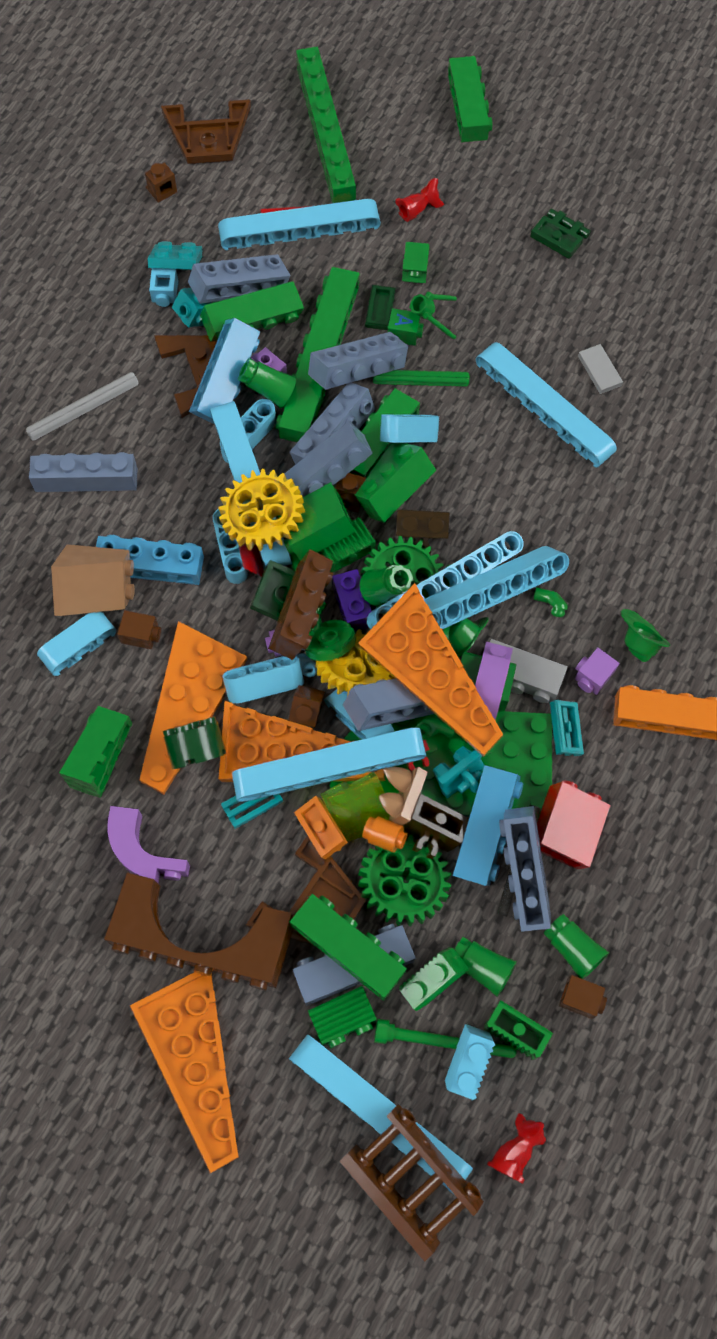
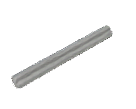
(82, 406)

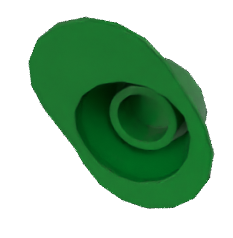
(464, 634)
(641, 636)

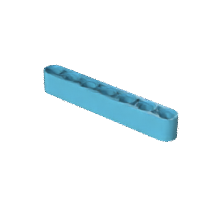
(298, 223)
(546, 403)
(242, 461)
(456, 574)
(496, 585)
(328, 764)
(362, 1098)

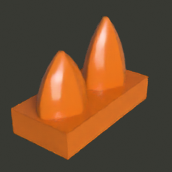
(320, 827)

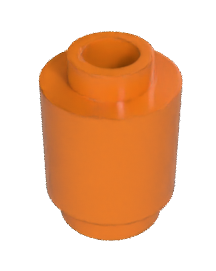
(384, 834)

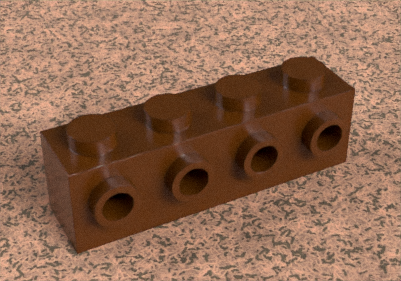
(301, 605)

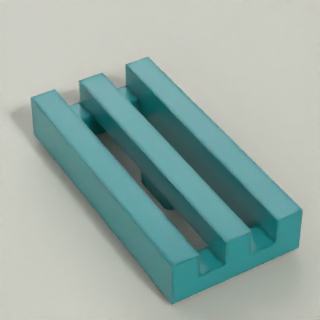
(562, 728)
(251, 815)

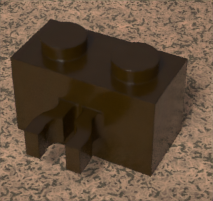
(422, 524)
(436, 825)

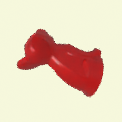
(416, 202)
(516, 1153)

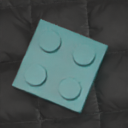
(174, 256)

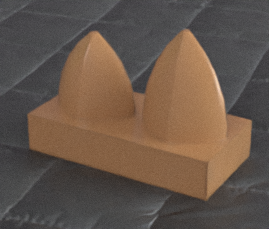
(409, 784)

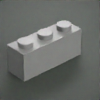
(535, 675)

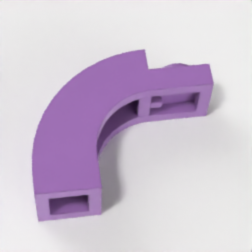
(493, 675)
(124, 840)

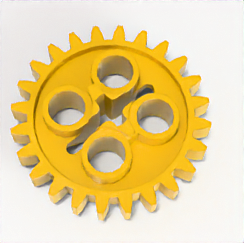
(257, 489)
(351, 669)

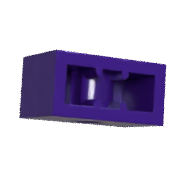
(350, 601)

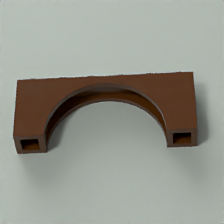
(253, 958)

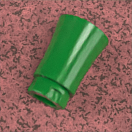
(267, 381)
(384, 584)
(575, 946)
(485, 965)

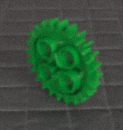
(417, 559)
(402, 904)

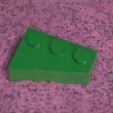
(394, 480)
(96, 751)

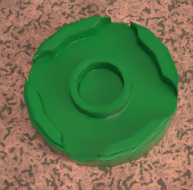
(331, 640)

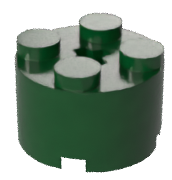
(194, 742)

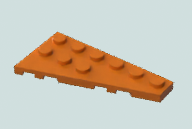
(422, 660)
(189, 693)
(259, 738)
(187, 1045)

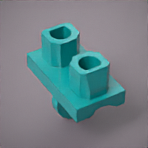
(462, 775)

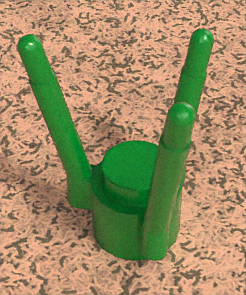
(425, 308)

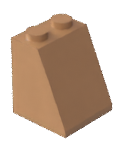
(91, 580)

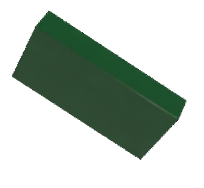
(380, 307)

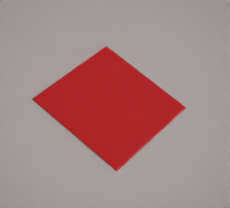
(251, 559)

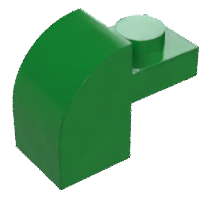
(415, 262)

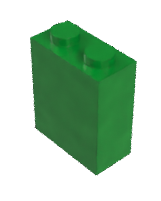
(323, 522)

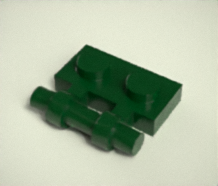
(556, 235)

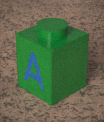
(405, 326)

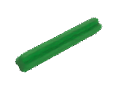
(429, 378)

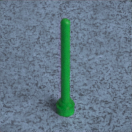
(386, 1032)

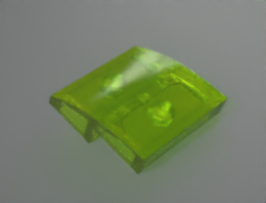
(354, 804)

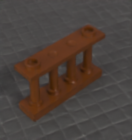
(401, 1210)

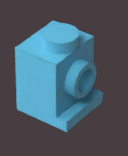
(163, 290)

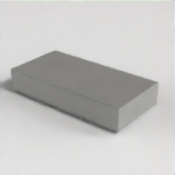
(600, 369)

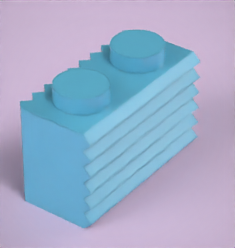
(469, 1062)

